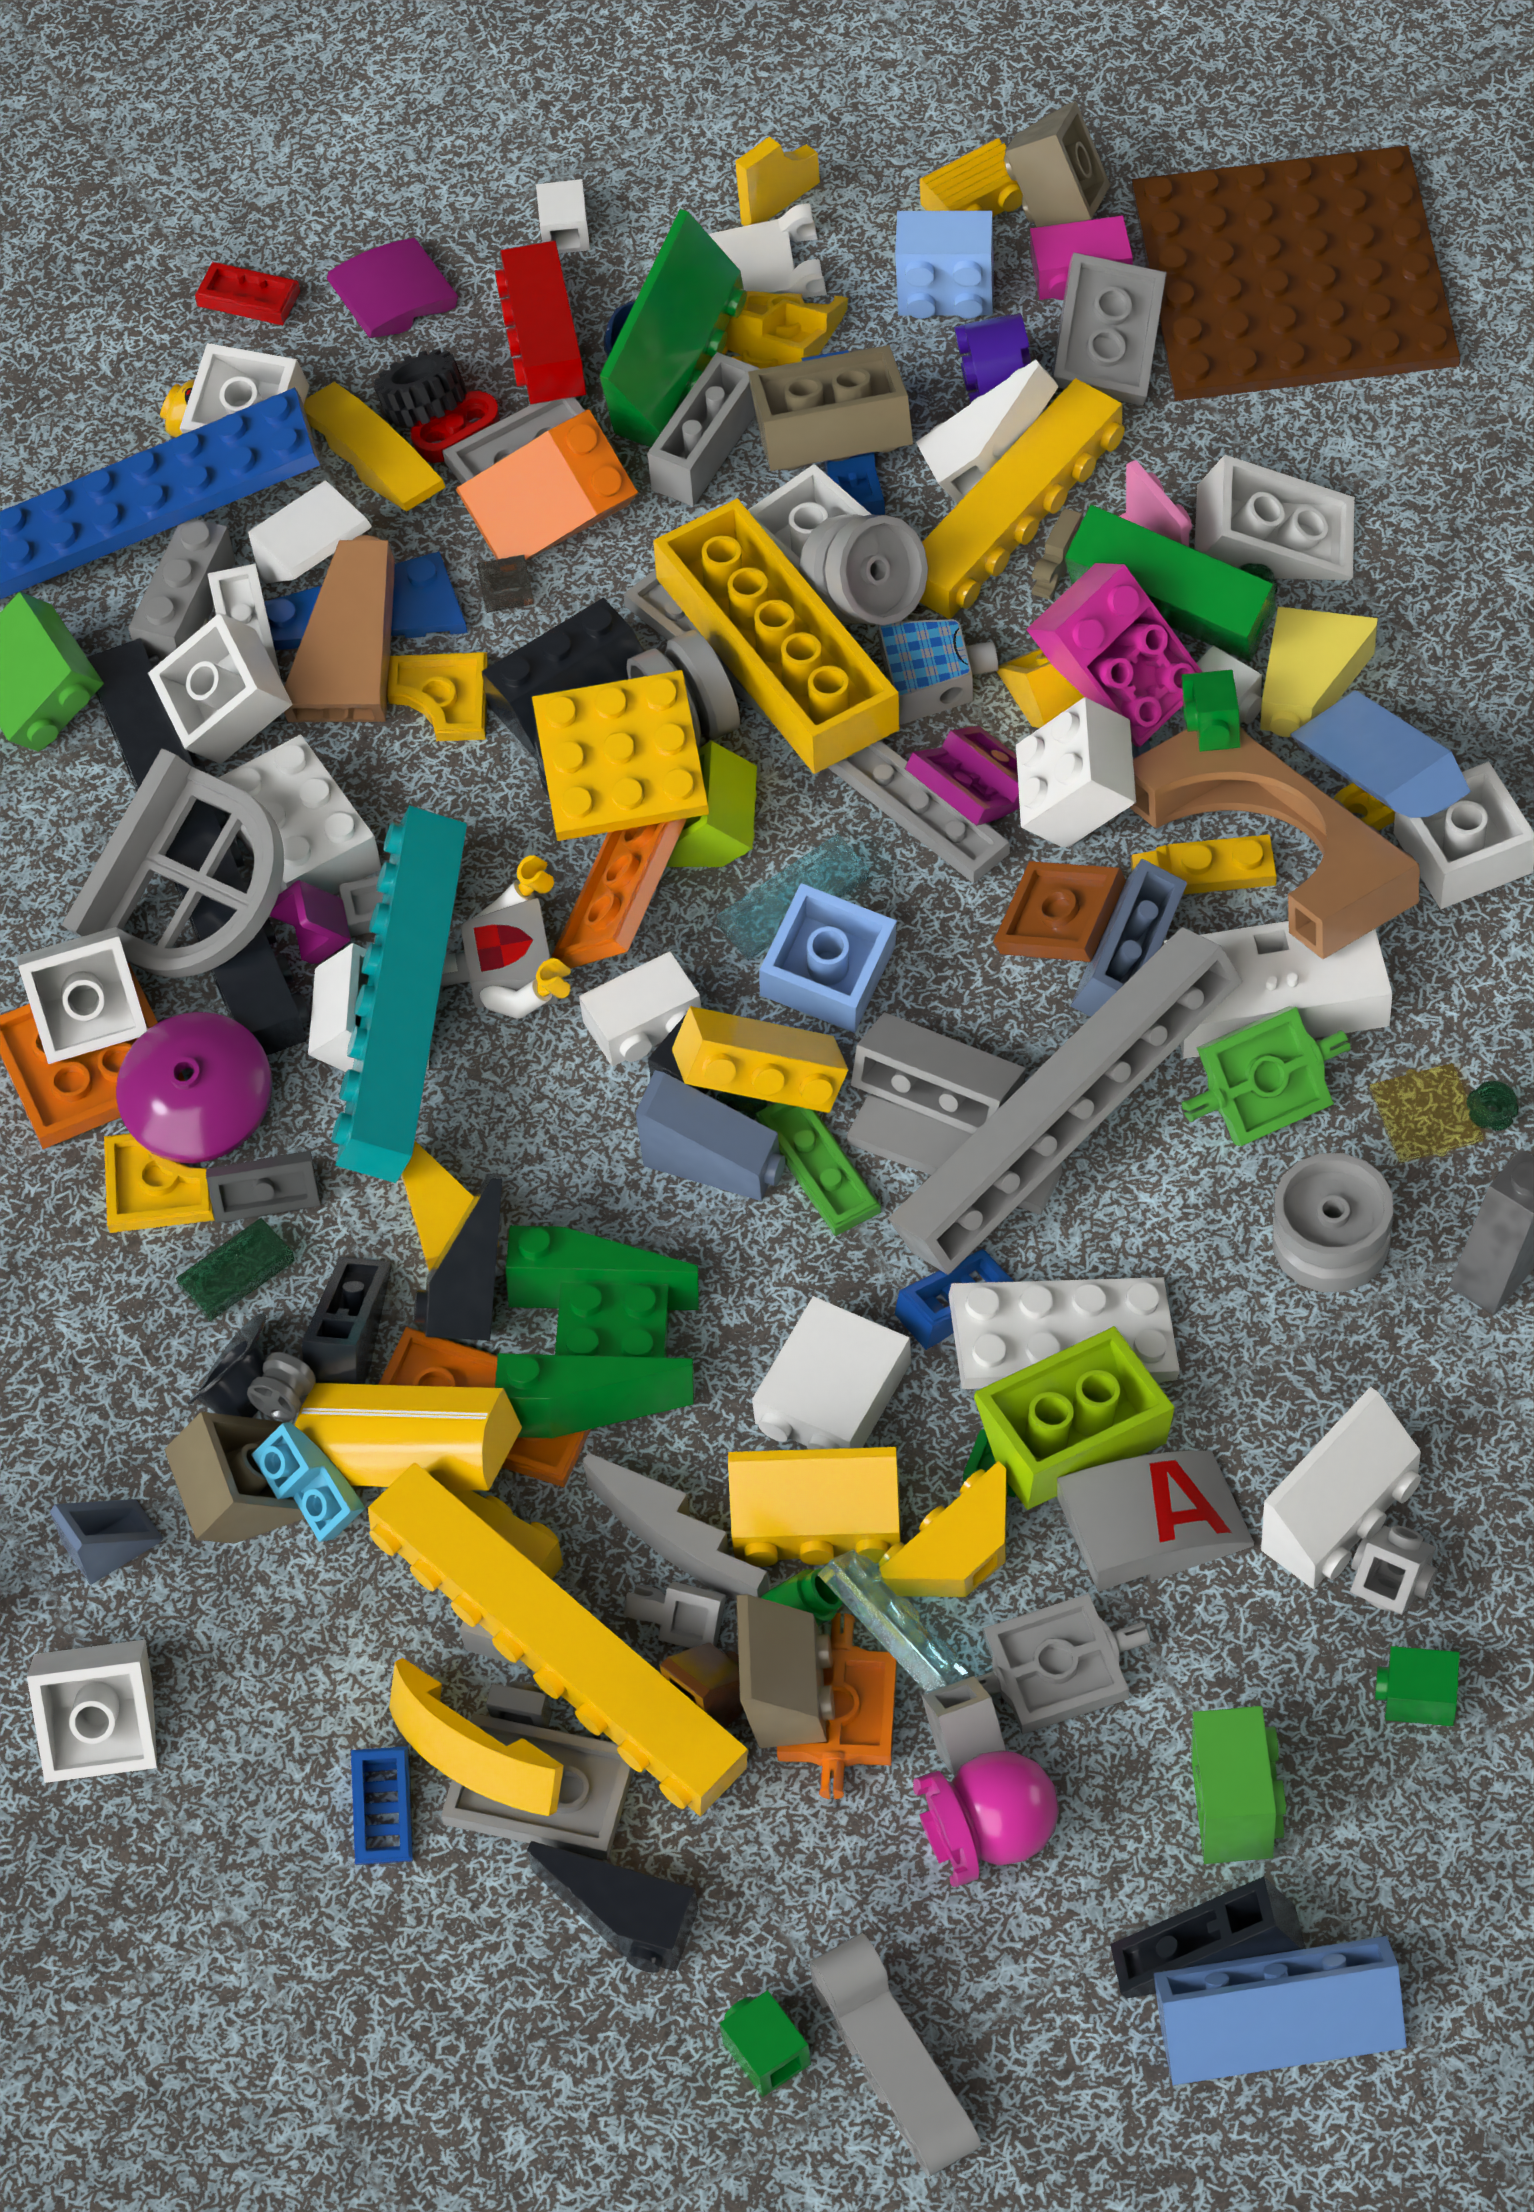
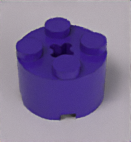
(994, 351)

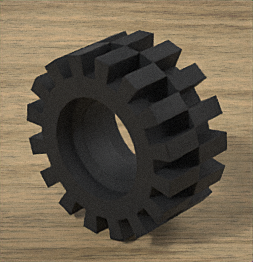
(420, 388)

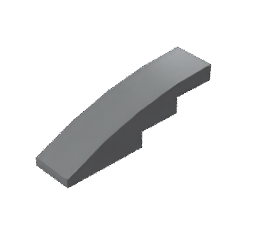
(664, 1523)

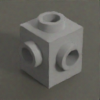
(1378, 1570)

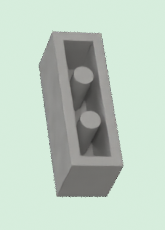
(702, 430)
(180, 588)
(933, 1073)

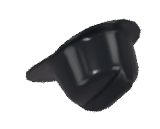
(233, 1373)

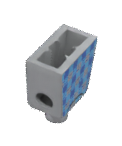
(932, 665)

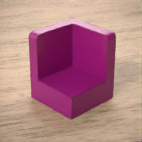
(317, 920)

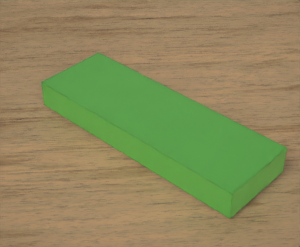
(820, 1166)

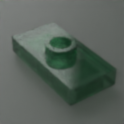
(235, 1269)

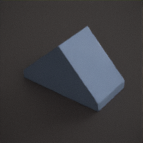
(104, 1534)

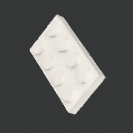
(1023, 1322)

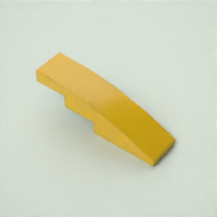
(372, 446)

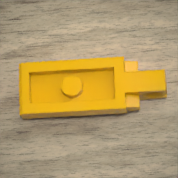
(1216, 863)

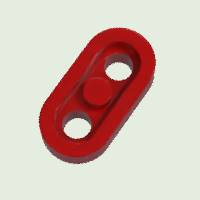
(454, 425)

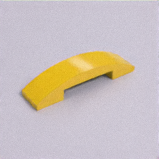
(507, 1774)

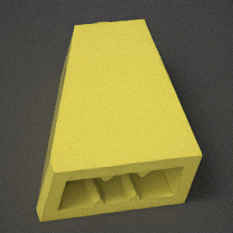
(1312, 664)

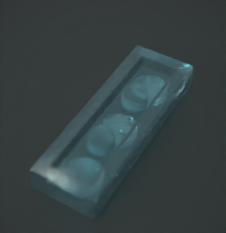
(758, 915)
(892, 1621)

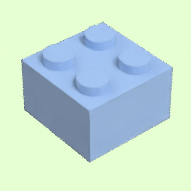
(944, 263)
(827, 957)

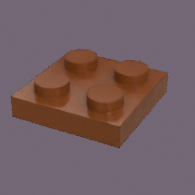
(1059, 911)

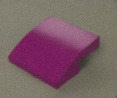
(391, 287)
(970, 774)

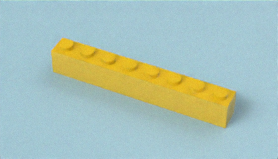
(557, 1640)

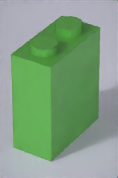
(41, 673)

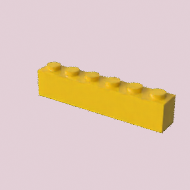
(1018, 494)

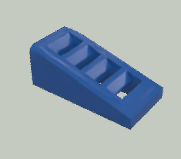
(921, 1310)
(374, 1761)

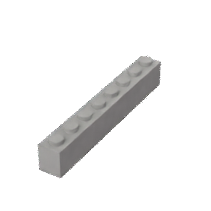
(1065, 1100)

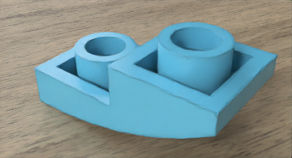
(302, 1471)

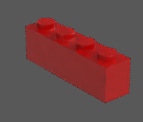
(541, 322)

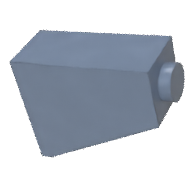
(705, 1140)

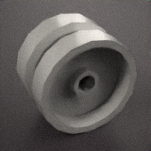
(865, 567)
(707, 686)
(1332, 1222)

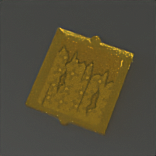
(1425, 1113)

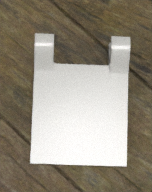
(766, 256)

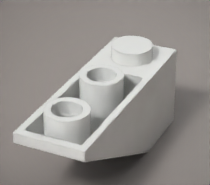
(985, 430)

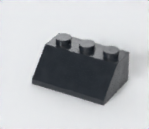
(575, 654)

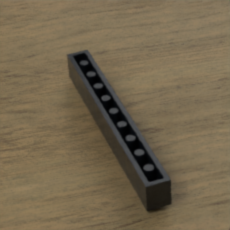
(254, 979)

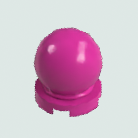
(991, 1811)

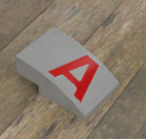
(1151, 1516)

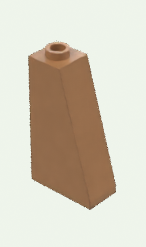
(347, 642)

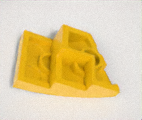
(782, 328)

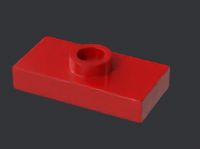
(247, 293)

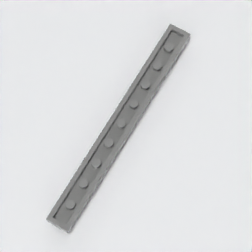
(873, 771)

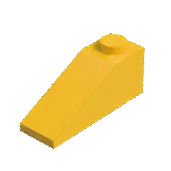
(435, 1202)

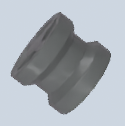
(281, 1386)

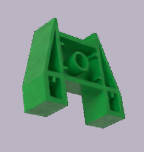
(608, 1333)

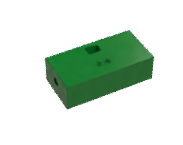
(1184, 585)

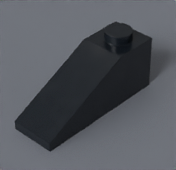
(463, 1277)
(347, 1322)
(629, 1909)
(1227, 1928)

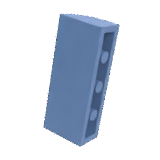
(1384, 756)
(1280, 2010)

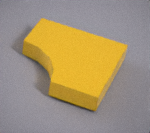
(773, 179)
(443, 689)
(150, 1190)

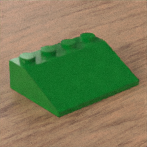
(671, 331)

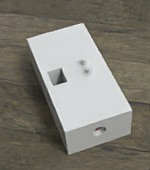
(1278, 971)

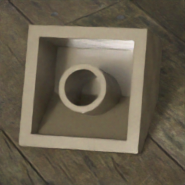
(1057, 169)
(222, 1482)
(783, 1673)

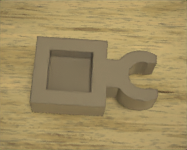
(1053, 563)

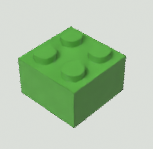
(1236, 1784)

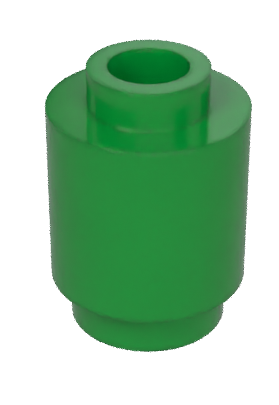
(807, 1593)

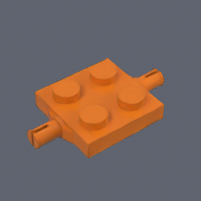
(864, 1711)

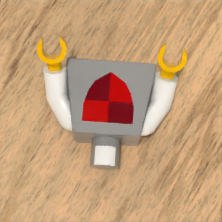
(509, 950)

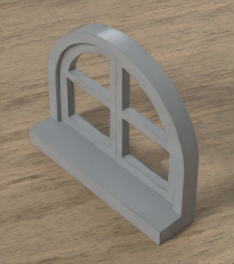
(140, 850)

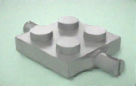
(1058, 1662)

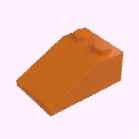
(548, 489)

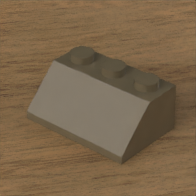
(831, 408)

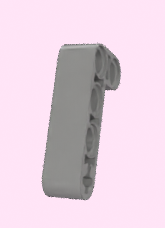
(895, 2060)

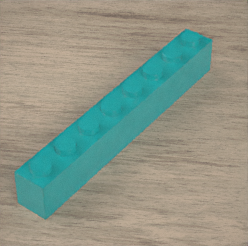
(400, 995)

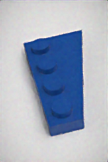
(421, 604)

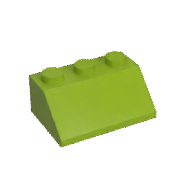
(1073, 1414)

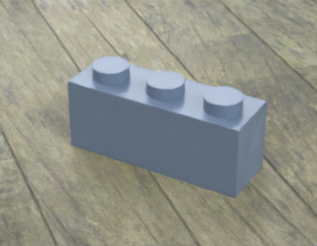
(1131, 934)

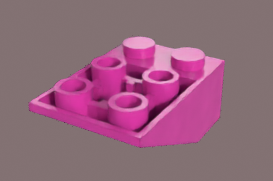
(1116, 648)

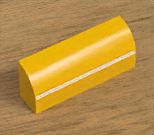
(384, 1429)

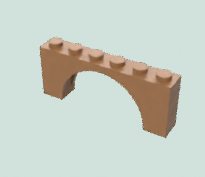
(1361, 872)

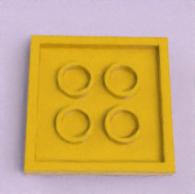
(620, 755)

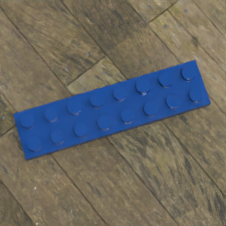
(154, 491)

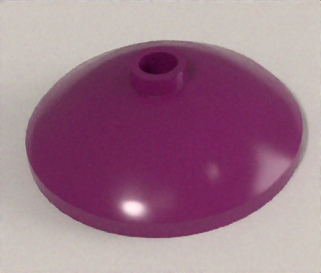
(210, 1110)

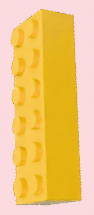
(776, 635)

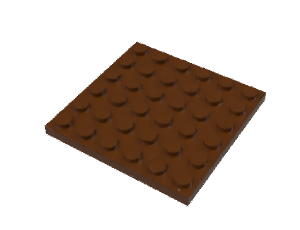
(1294, 273)

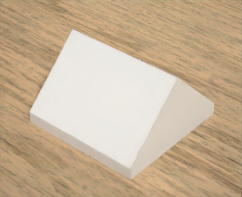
(304, 533)

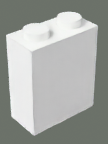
(831, 1379)

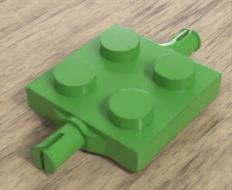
(1265, 1075)

